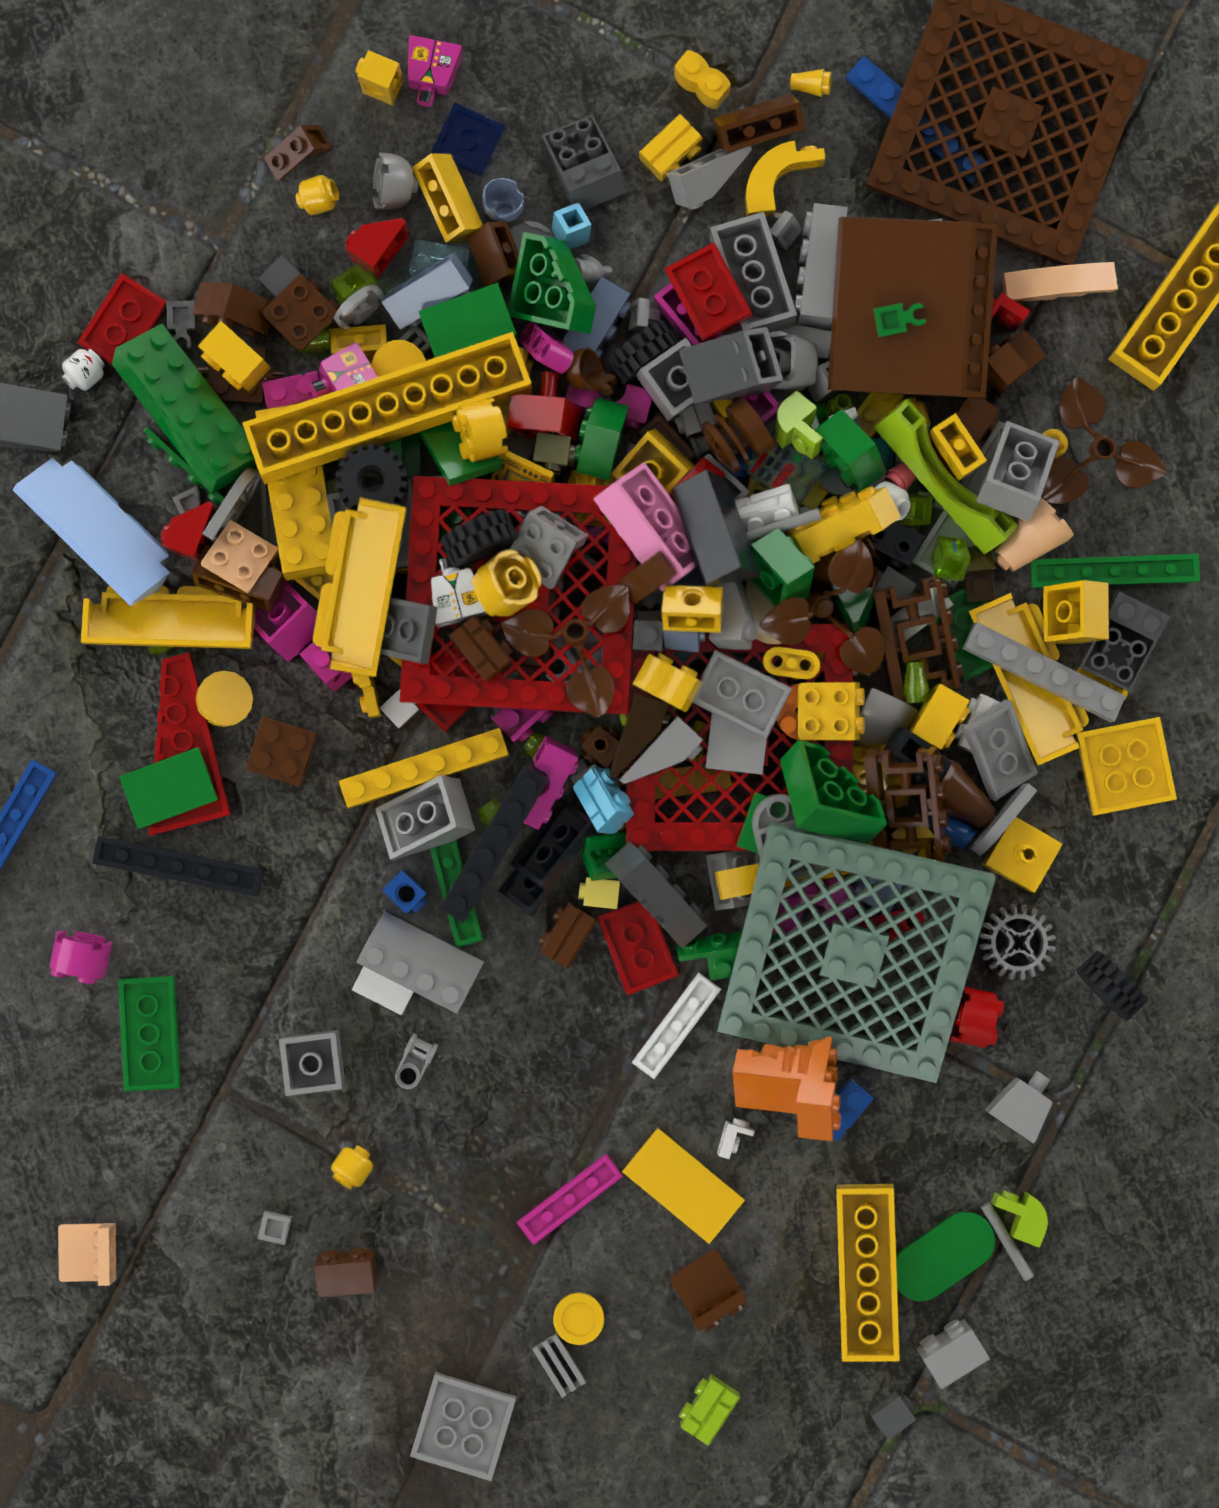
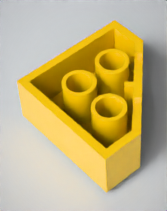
(845, 522)

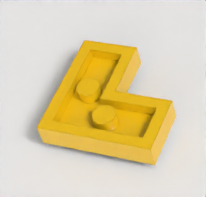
(370, 700)

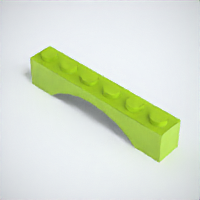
(908, 436)

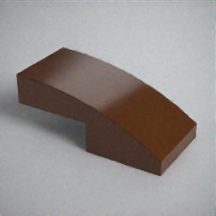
(648, 577)

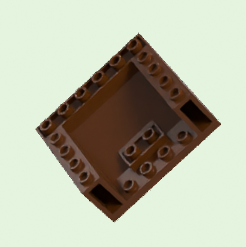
(909, 263)

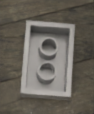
(1017, 471)

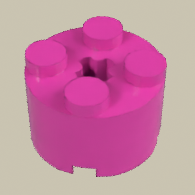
(80, 956)

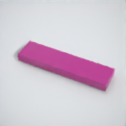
(569, 1199)

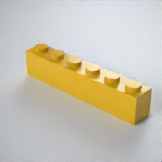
(423, 768)

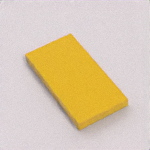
(683, 1185)

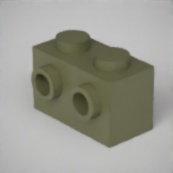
(554, 453)

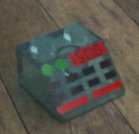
(785, 467)

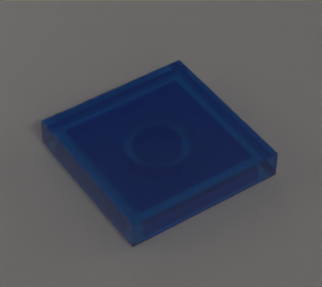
(469, 138)

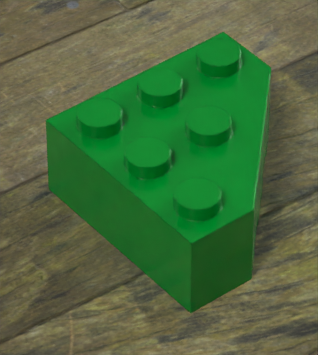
(550, 286)
(828, 797)

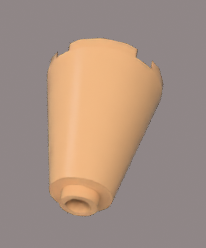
(1033, 538)

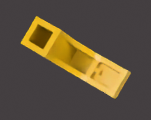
(770, 168)

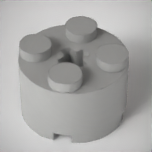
(796, 361)

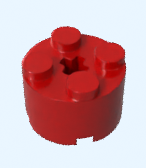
(977, 1018)

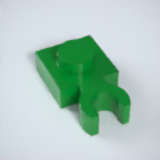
(893, 320)

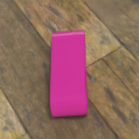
(546, 347)

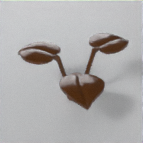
(1137, 461)
(606, 609)
(790, 618)

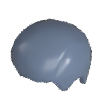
(502, 200)

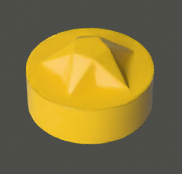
(1060, 436)

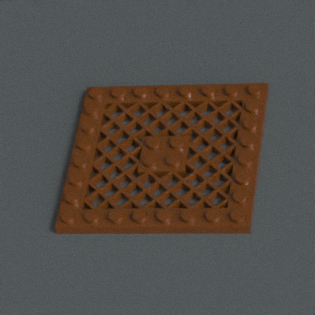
(1008, 124)

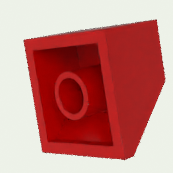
(377, 244)
(185, 531)

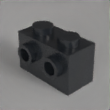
(897, 545)
(904, 748)

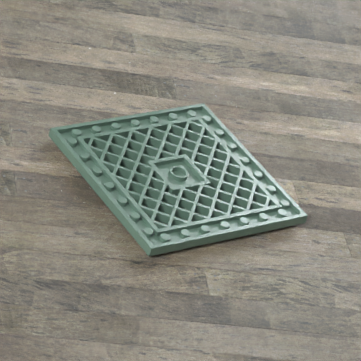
(855, 951)

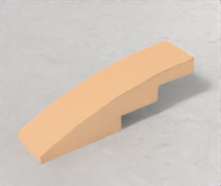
(1060, 281)

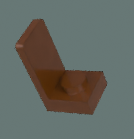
(295, 148)

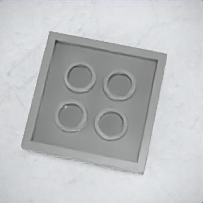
(463, 1426)

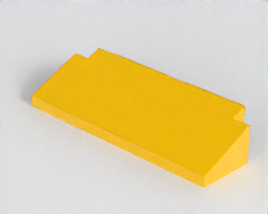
(357, 601)
(169, 620)
(1043, 717)

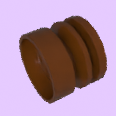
(737, 435)

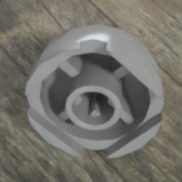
(393, 182)

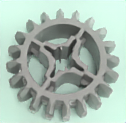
(1027, 933)

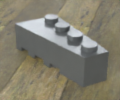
(657, 896)

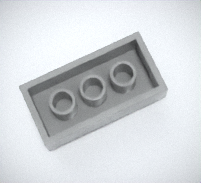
(756, 268)
(817, 276)

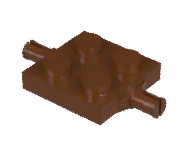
(228, 392)

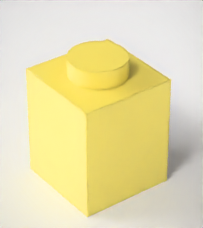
(600, 893)

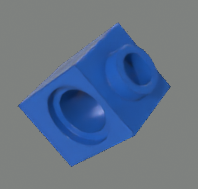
(393, 890)

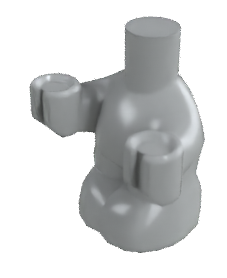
(591, 270)

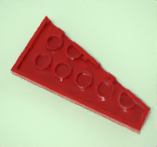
(181, 730)

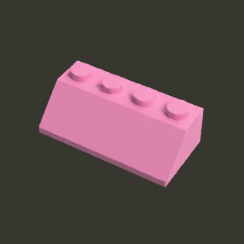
(647, 520)

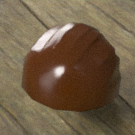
(588, 373)

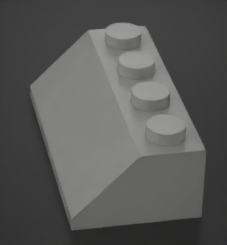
(420, 962)

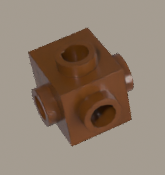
(593, 755)

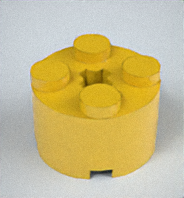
(480, 430)
(506, 583)

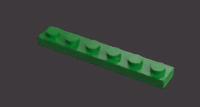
(1116, 570)

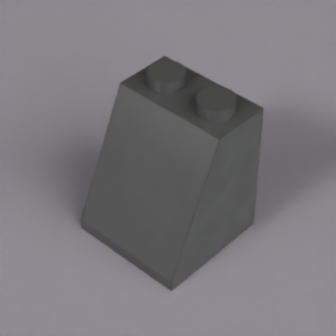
(32, 418)

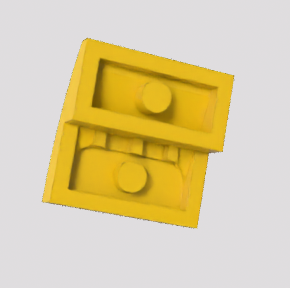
(368, 337)

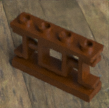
(939, 633)
(930, 804)

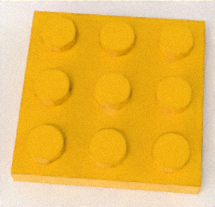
(1126, 766)

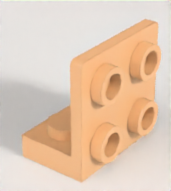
(240, 556)
(87, 1252)

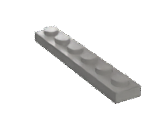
(1043, 672)

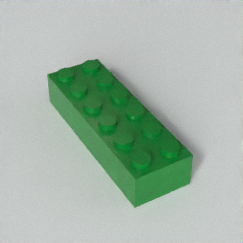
(185, 407)

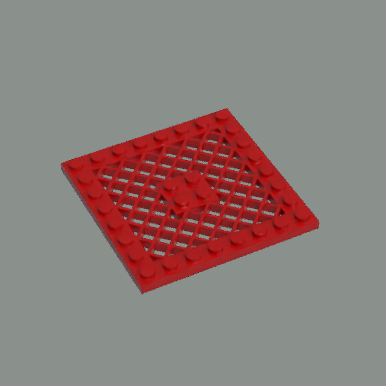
(481, 494)
(723, 835)

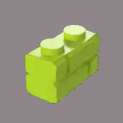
(709, 1409)

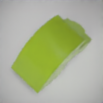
(793, 424)
(1030, 1218)

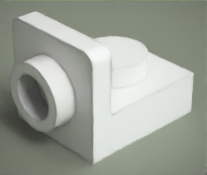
(729, 1141)

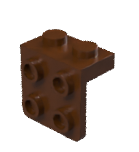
(301, 312)
(708, 1290)

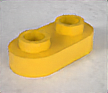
(791, 663)

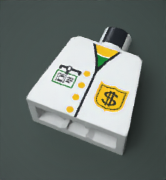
(454, 595)

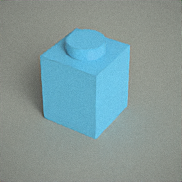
(571, 226)

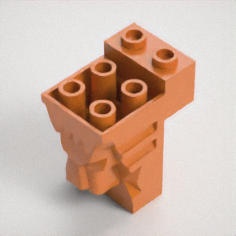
(794, 1082)

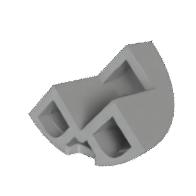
(883, 717)

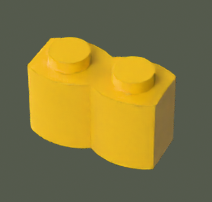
(696, 76)
(668, 682)

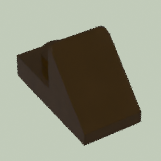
(979, 577)

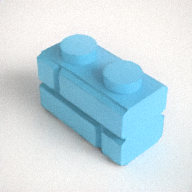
(603, 800)

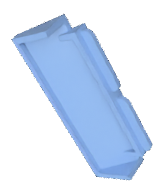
(96, 528)

